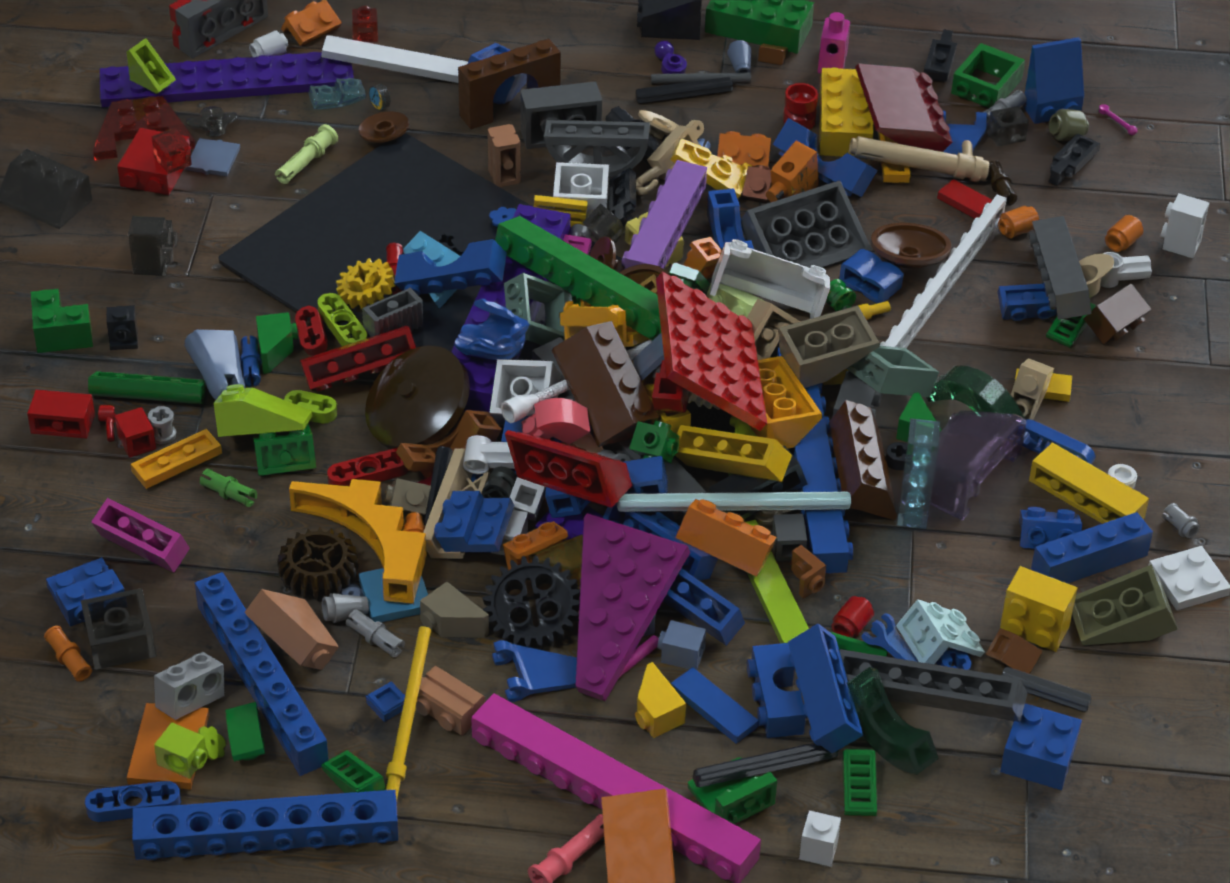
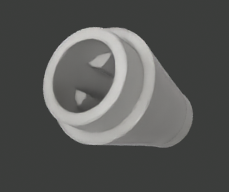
(339, 606)

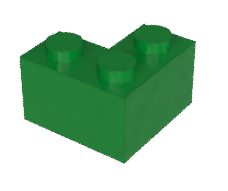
(58, 326)

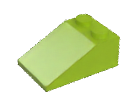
(254, 412)

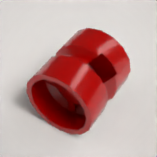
(801, 104)

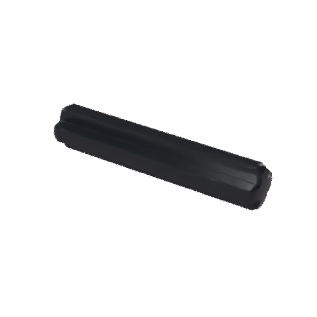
(441, 463)

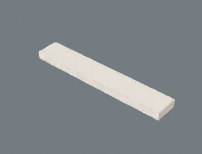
(391, 58)

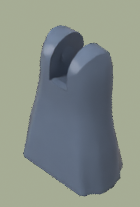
(216, 358)

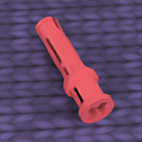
(560, 860)

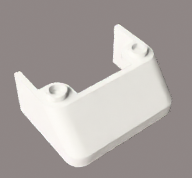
(771, 278)

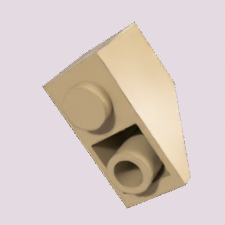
(1031, 386)

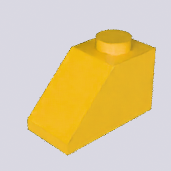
(658, 704)

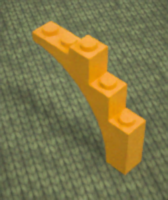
(381, 526)

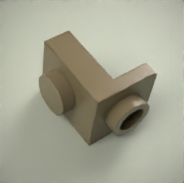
(409, 495)

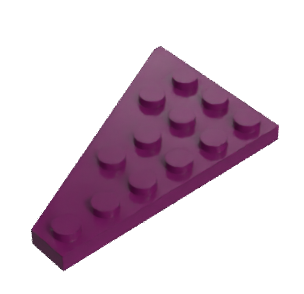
(620, 592)

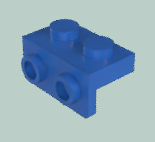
(1024, 302)
(1043, 527)

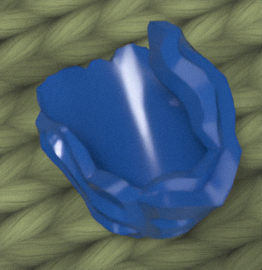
(496, 338)

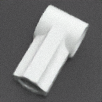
(1126, 269)
(485, 454)

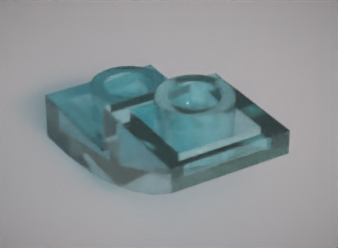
(343, 93)

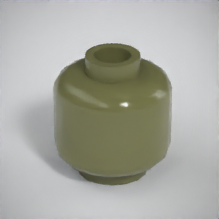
(1067, 124)

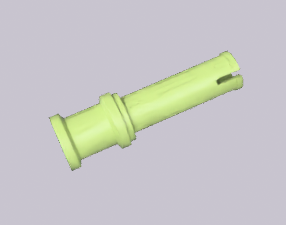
(313, 148)

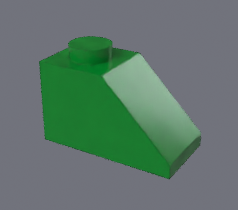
(275, 339)

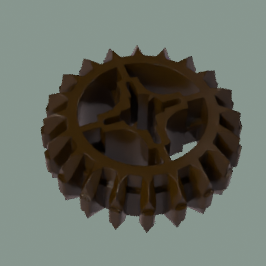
(318, 563)

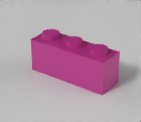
(140, 535)

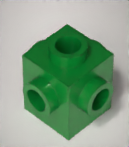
(655, 441)

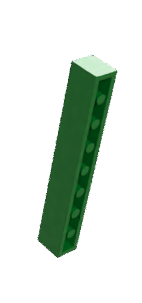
(579, 273)

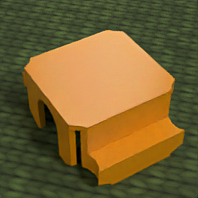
(578, 317)

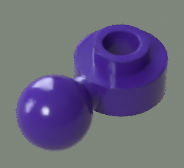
(671, 62)

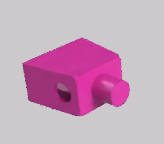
(835, 36)

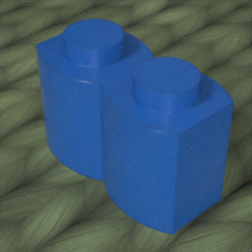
(871, 276)

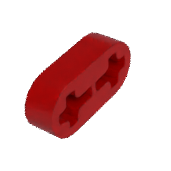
(305, 332)

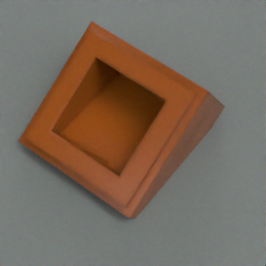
(772, 54)

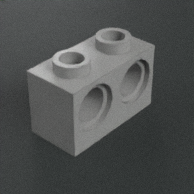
(189, 685)

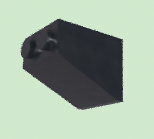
(669, 19)

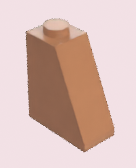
(293, 627)

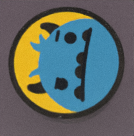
(379, 97)

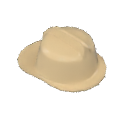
(1094, 268)

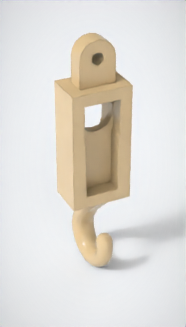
(661, 157)

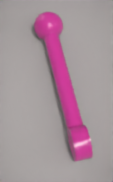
(1104, 109)

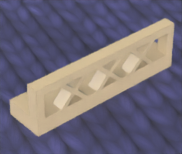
(455, 479)

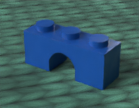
(779, 709)

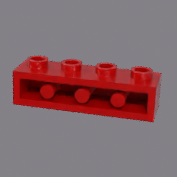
(356, 358)

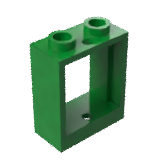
(991, 61)

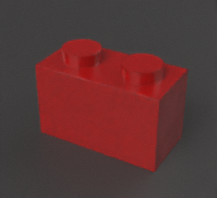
(61, 414)

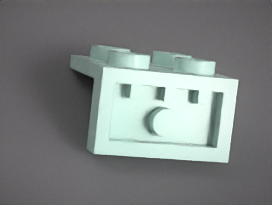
(933, 629)

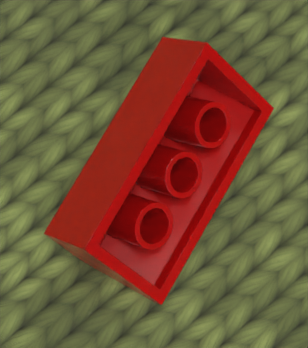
(568, 468)

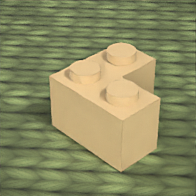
(766, 323)

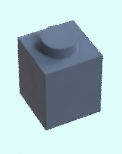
(682, 645)

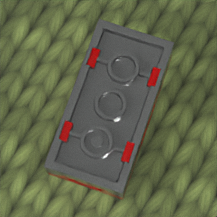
(210, 22)

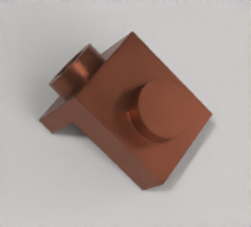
(757, 183)

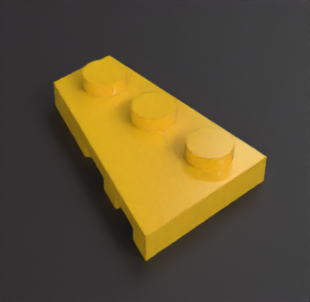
(720, 171)

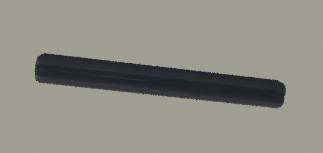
(760, 764)

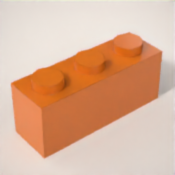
(726, 536)

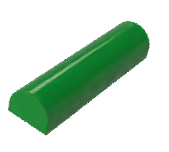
(147, 387)

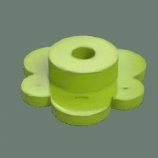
(213, 741)

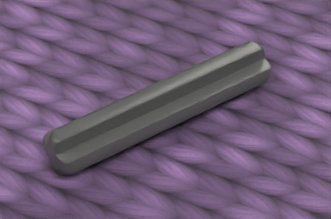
(1051, 690)

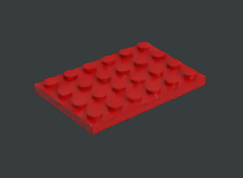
(710, 350)

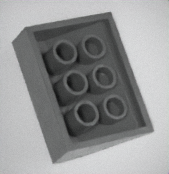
(807, 227)

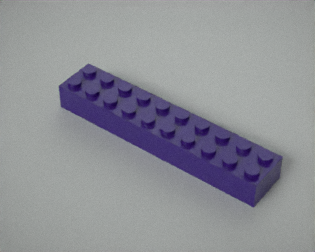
(482, 370)

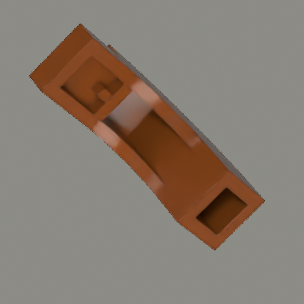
(422, 457)

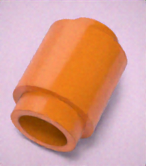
(1017, 221)
(1124, 233)

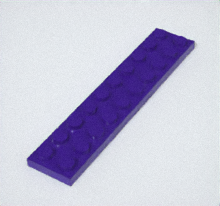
(230, 78)

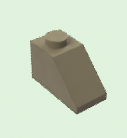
(453, 614)

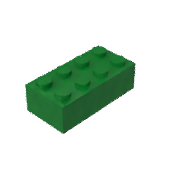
(761, 21)

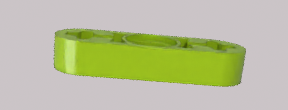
(342, 312)

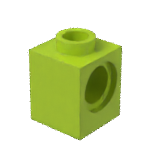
(181, 750)

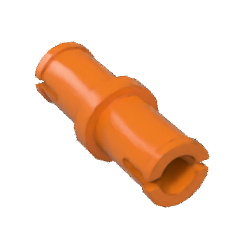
(68, 653)

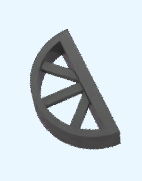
(612, 135)

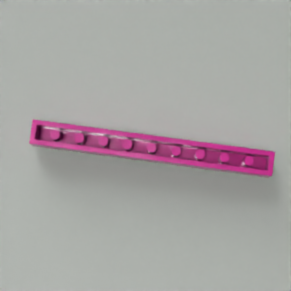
(593, 775)

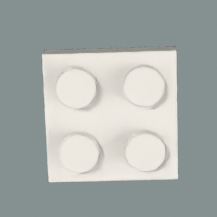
(1190, 578)

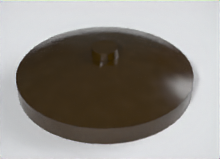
(417, 397)

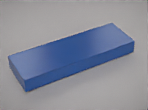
(715, 705)

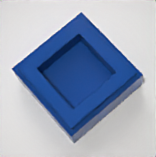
(386, 701)

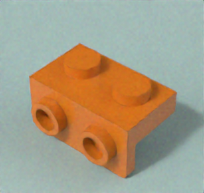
(311, 22)
(747, 149)
(543, 537)

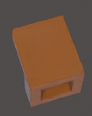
(1013, 651)

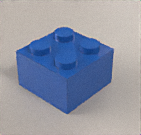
(1041, 746)

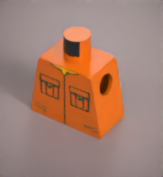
(794, 172)

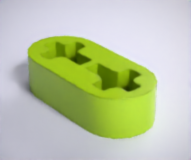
(322, 406)

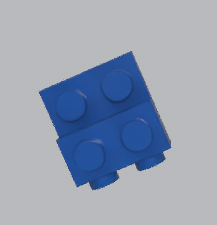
(473, 522)
(82, 583)

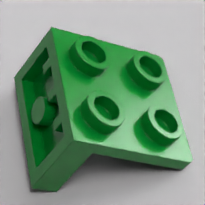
(284, 451)
(737, 798)

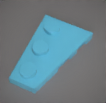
(438, 254)

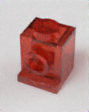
(365, 17)

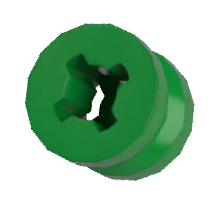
(840, 296)

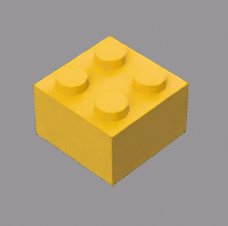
(1038, 608)

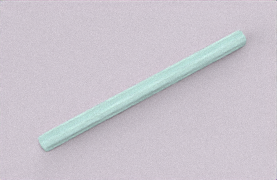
(736, 501)

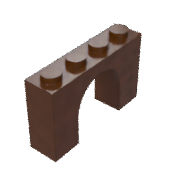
(482, 78)

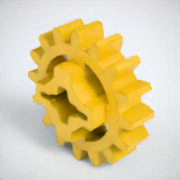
(365, 283)

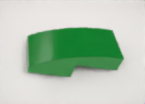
(245, 732)

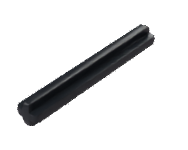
(684, 90)

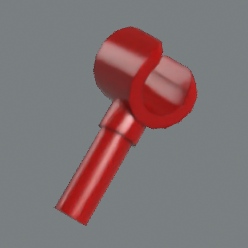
(107, 414)

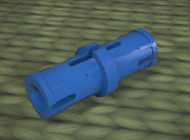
(250, 360)

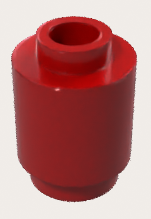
(853, 617)

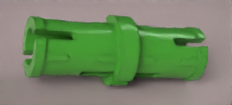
(228, 487)

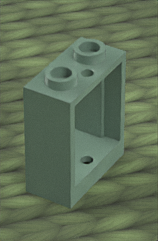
(527, 287)
(895, 372)

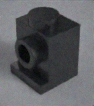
(122, 327)

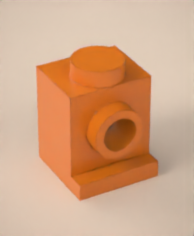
(703, 256)

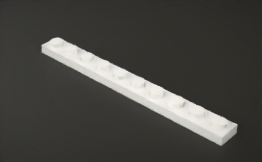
(946, 275)

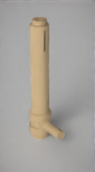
(960, 165)

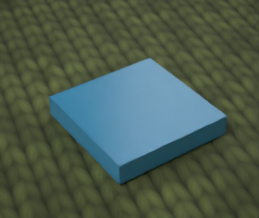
(381, 610)

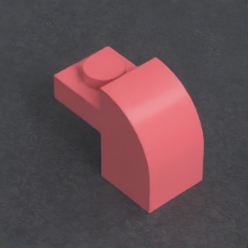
(558, 419)

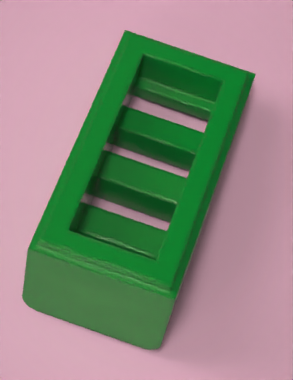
(1073, 335)
(859, 763)
(356, 777)

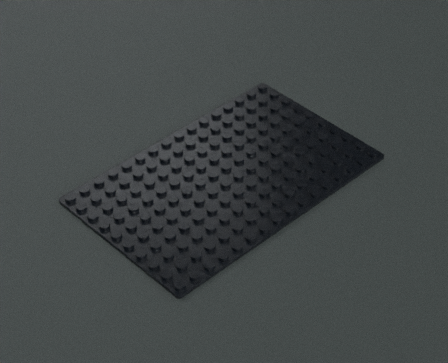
(361, 211)

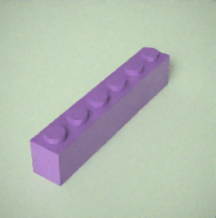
(667, 216)

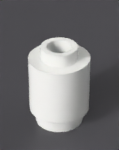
(269, 45)

